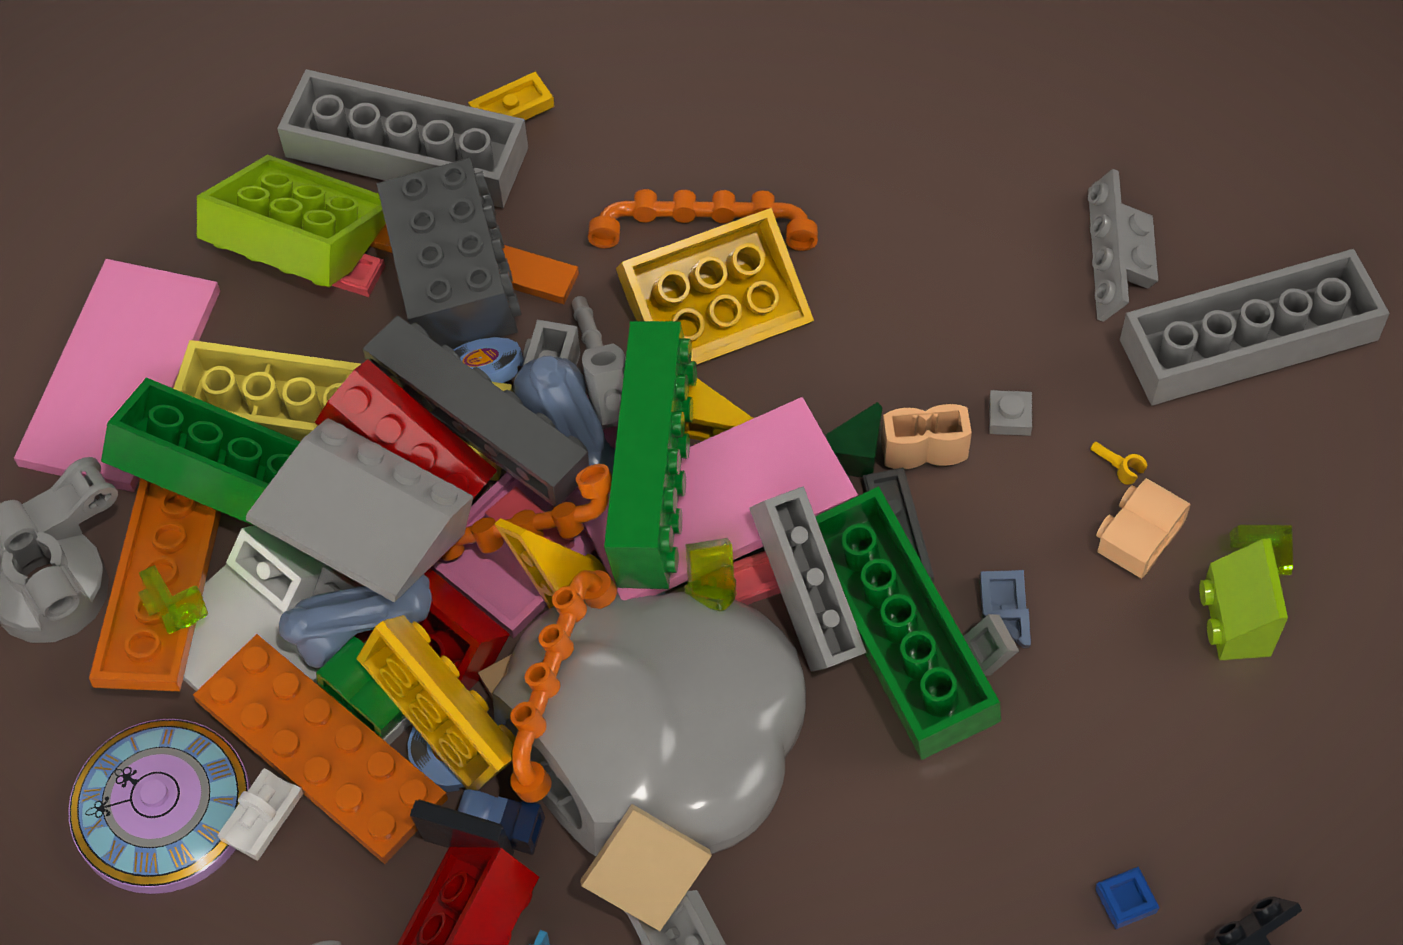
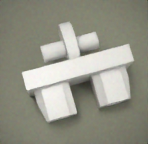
(260, 814)

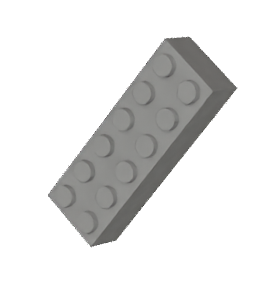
(398, 132)
(1253, 326)

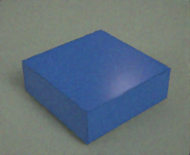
(1127, 898)

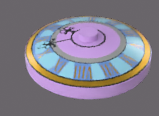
(155, 803)

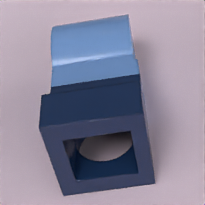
(519, 819)

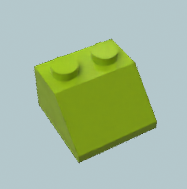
(1244, 602)

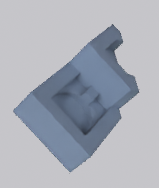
(1005, 596)

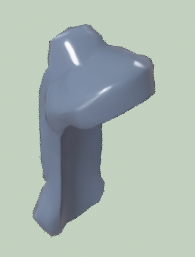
(559, 392)
(329, 620)

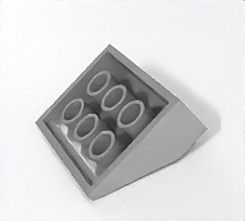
(362, 509)

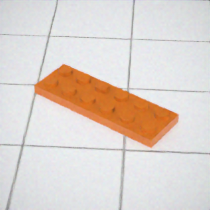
(179, 541)
(319, 747)

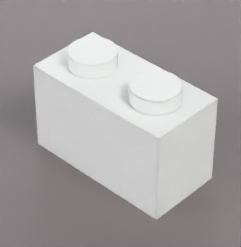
(274, 567)

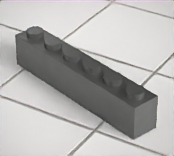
(479, 411)

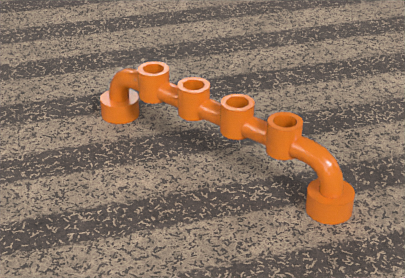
(605, 229)
(593, 484)
(598, 591)

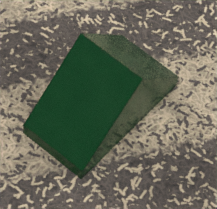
(857, 441)

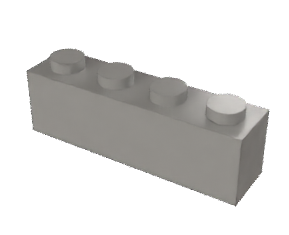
(807, 579)

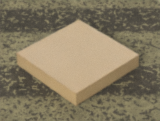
(645, 867)

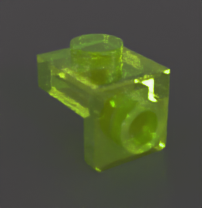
(174, 611)

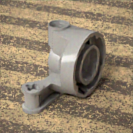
(47, 531)

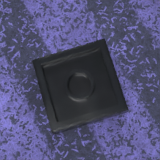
(457, 829)

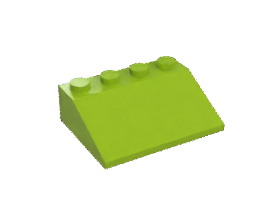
(291, 219)

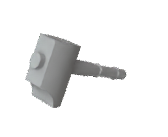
(601, 366)

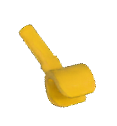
(1124, 474)

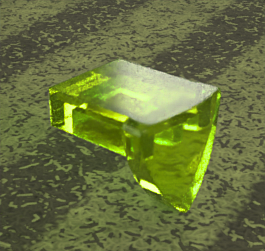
(1281, 541)
(711, 573)

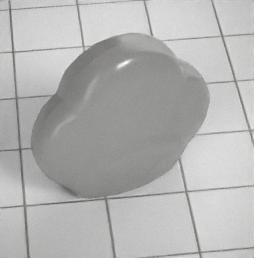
(664, 714)

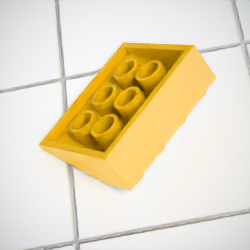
(721, 285)
(437, 702)

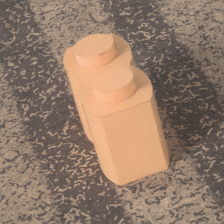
(929, 436)
(1142, 527)

